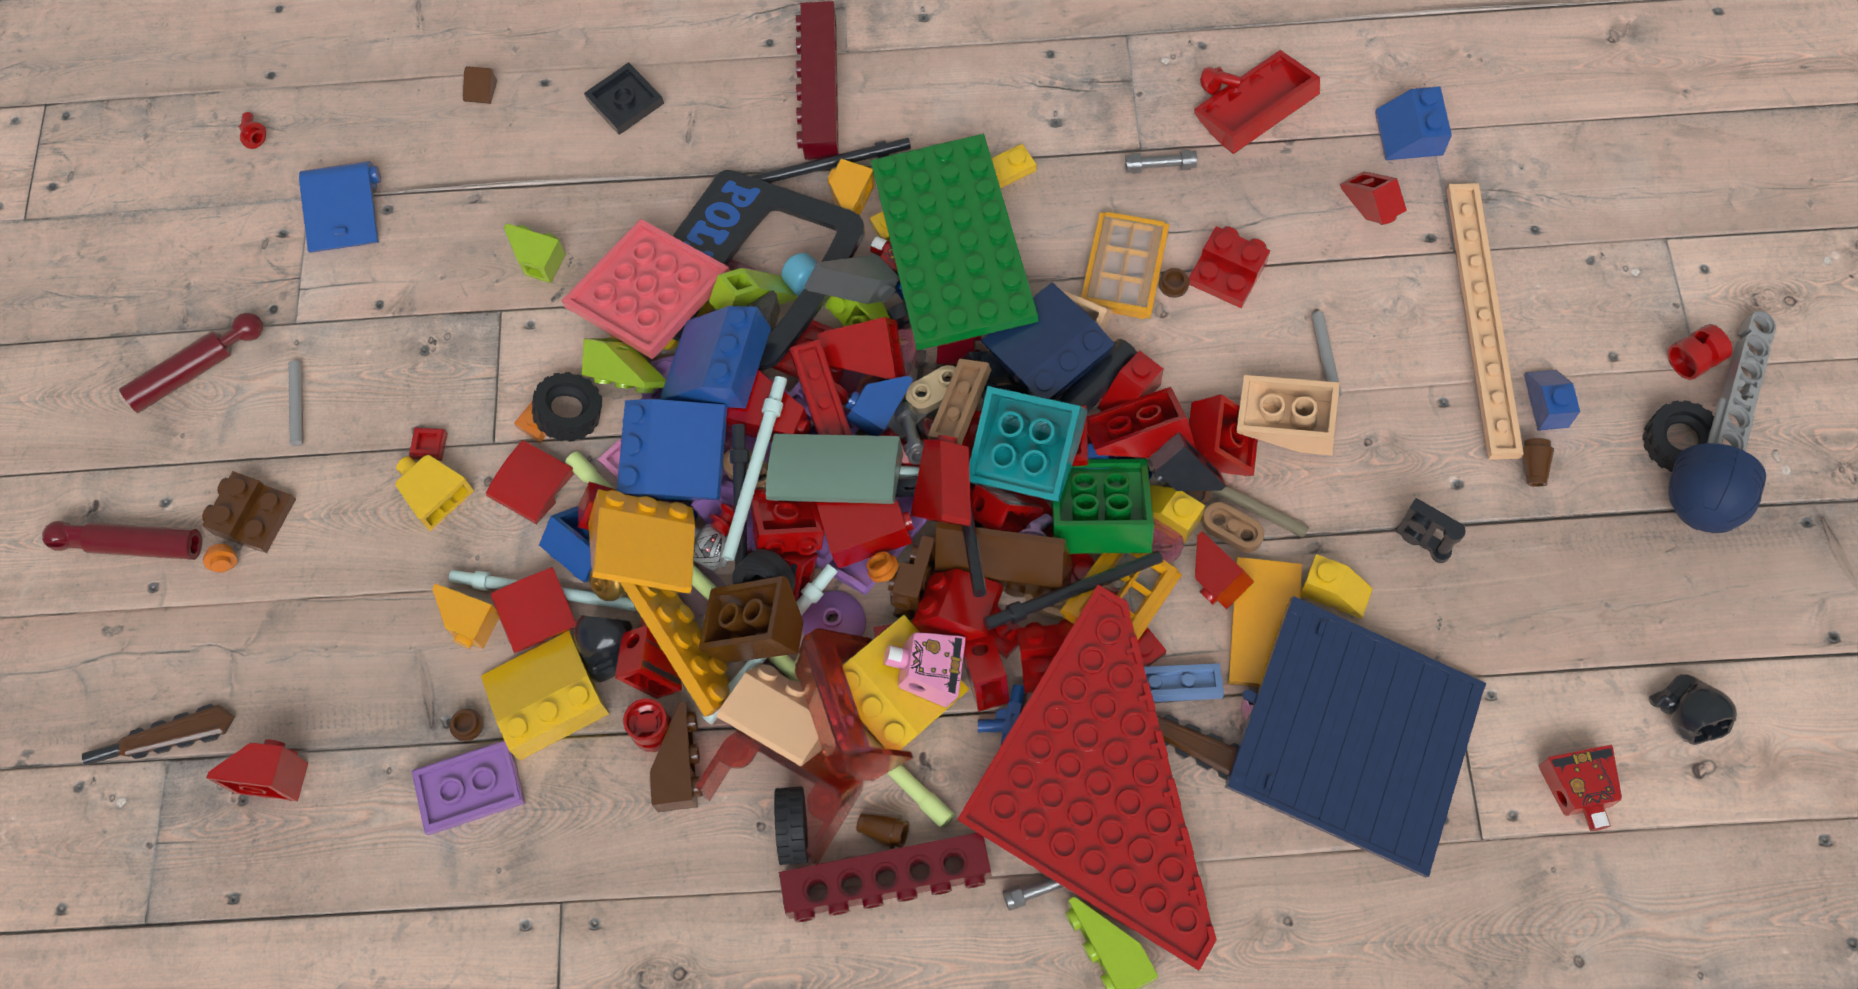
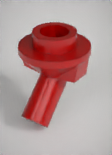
(1213, 78)
(252, 133)

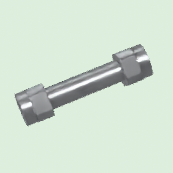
(1186, 159)
(906, 417)
(1016, 896)

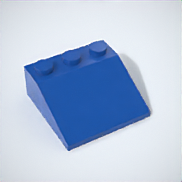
(718, 357)
(672, 450)

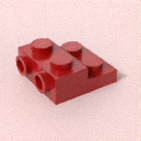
(1229, 266)
(786, 525)
(1038, 648)

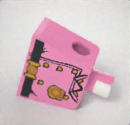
(929, 666)

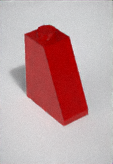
(866, 348)
(792, 418)
(943, 482)
(863, 529)

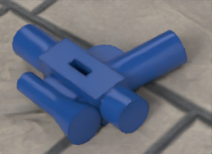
(1004, 717)

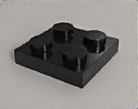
(624, 98)

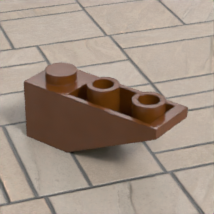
(674, 767)

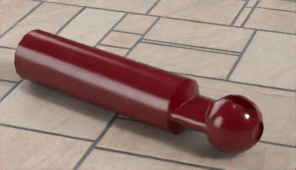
(188, 363)
(124, 539)

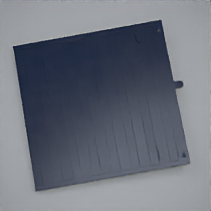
(1356, 736)

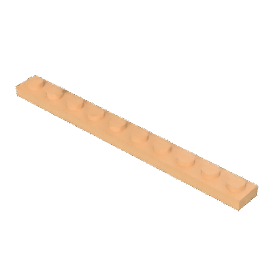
(1484, 323)

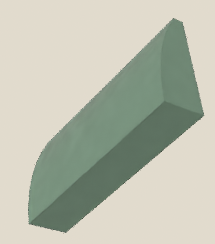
(834, 468)

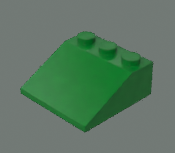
(1106, 508)

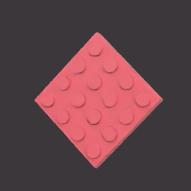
(645, 288)

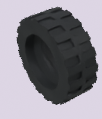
(1677, 412)
(562, 427)
(791, 825)

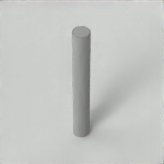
(1325, 348)
(295, 403)

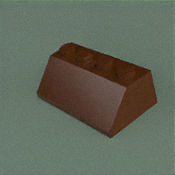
(1014, 559)

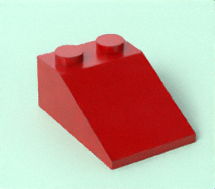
(1138, 425)

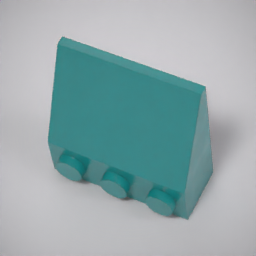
(1026, 443)

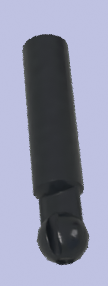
(1096, 382)

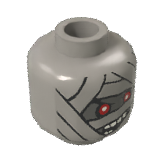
(709, 547)

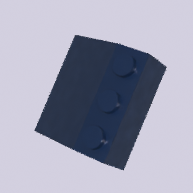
(1055, 350)

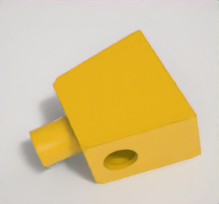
(431, 488)

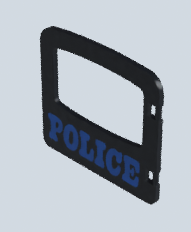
(732, 211)

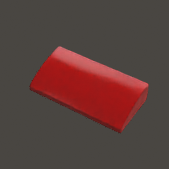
(1262, 101)

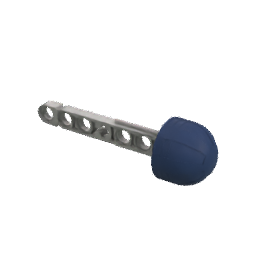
(1721, 484)

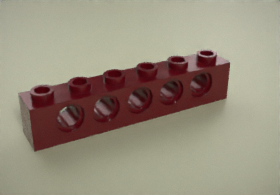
(798, 882)

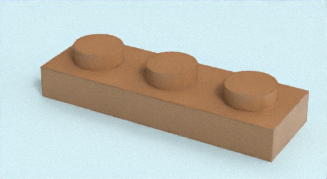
(960, 400)

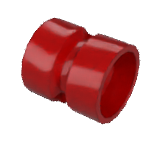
(1700, 351)
(646, 724)

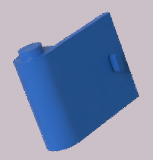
(339, 201)

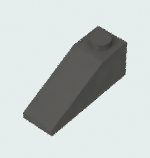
(855, 279)

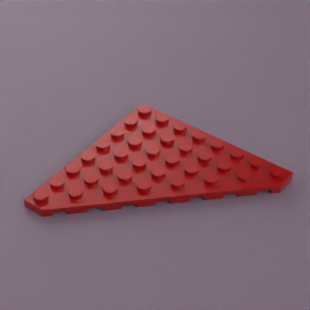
(1092, 791)

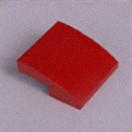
(529, 482)
(533, 610)

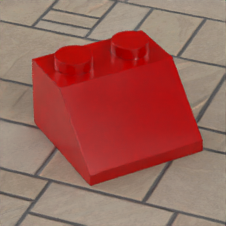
(1215, 436)
(952, 608)
(262, 771)

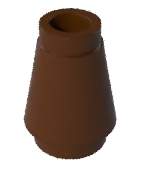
(1537, 461)
(884, 828)

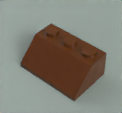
(752, 621)

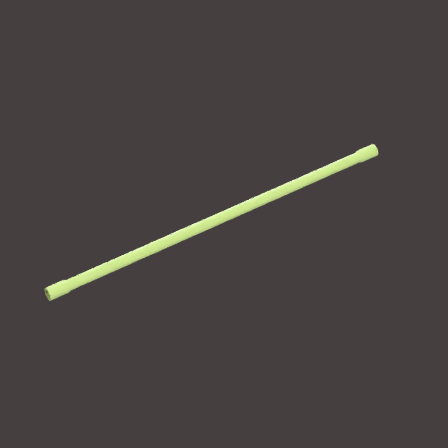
(927, 801)

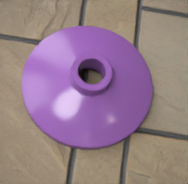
(849, 612)

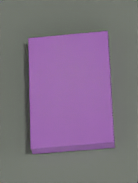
(467, 787)

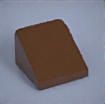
(478, 84)

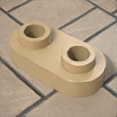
(934, 387)

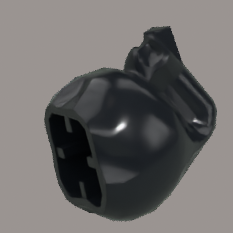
(599, 644)
(1696, 709)

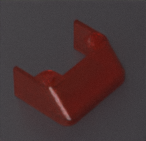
(834, 708)
(827, 801)

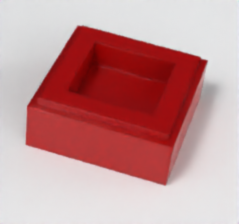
(428, 442)

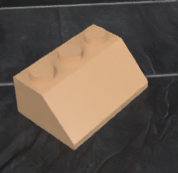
(773, 713)

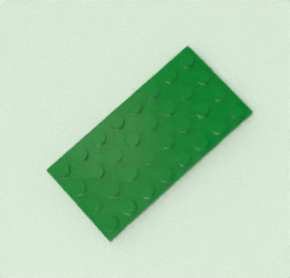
(953, 242)

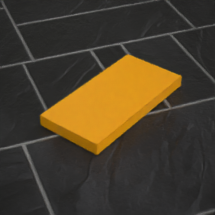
(1259, 615)

